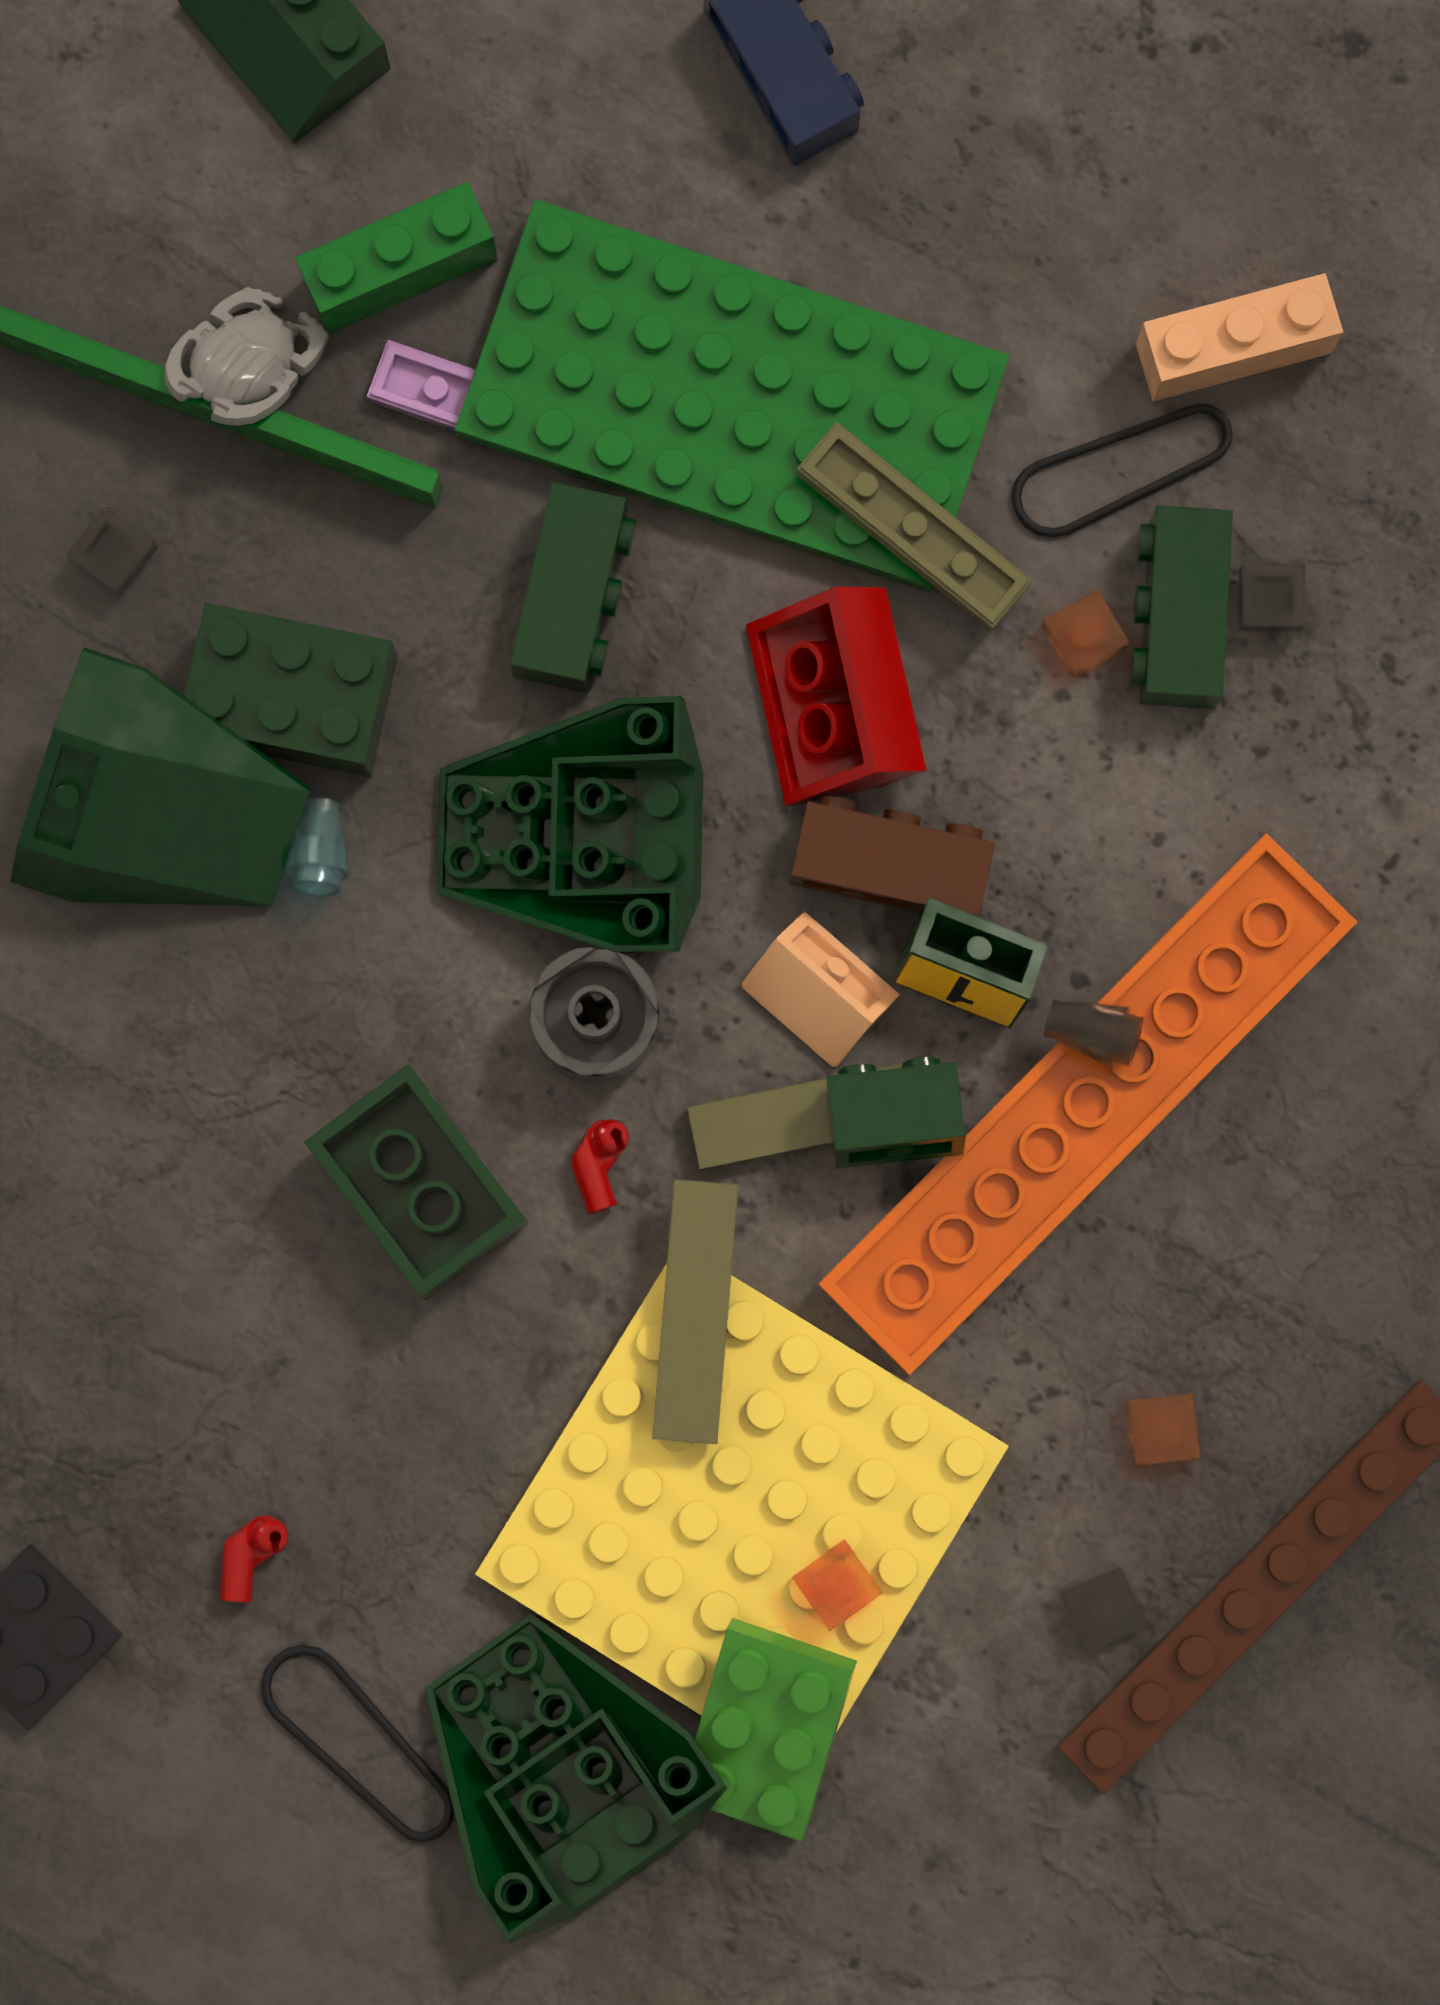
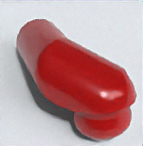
(593, 1161)
(247, 1550)

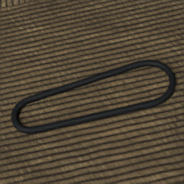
(1109, 439)
(334, 1766)

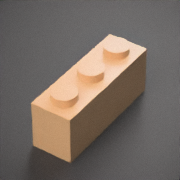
(1239, 337)

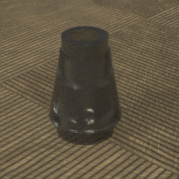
(1096, 1030)

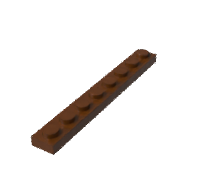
(1257, 1590)

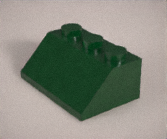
(294, 54)

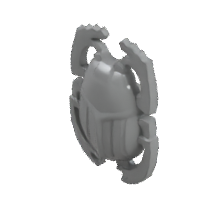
(244, 358)

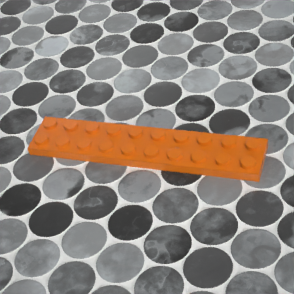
(1080, 1118)

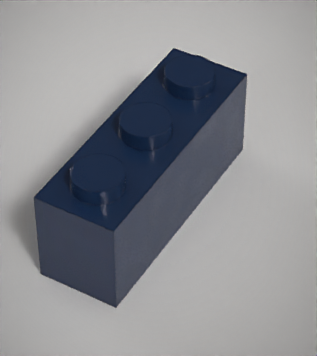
(789, 72)

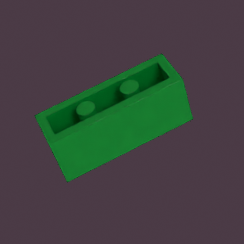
(397, 257)

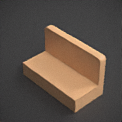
(819, 989)

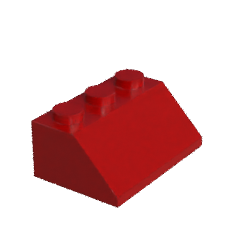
(835, 695)

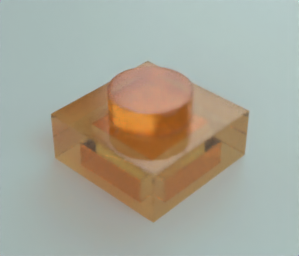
(1085, 633)
(1163, 1429)
(836, 1584)

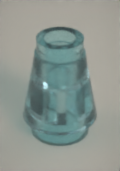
(318, 850)

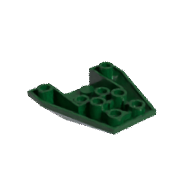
(153, 800)
(582, 827)
(560, 1776)

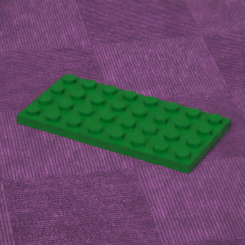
(717, 385)

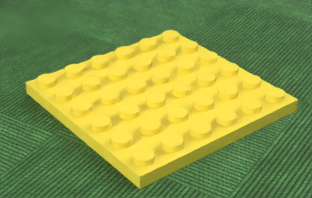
(669, 1540)

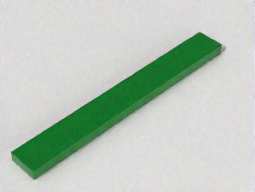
(276, 430)

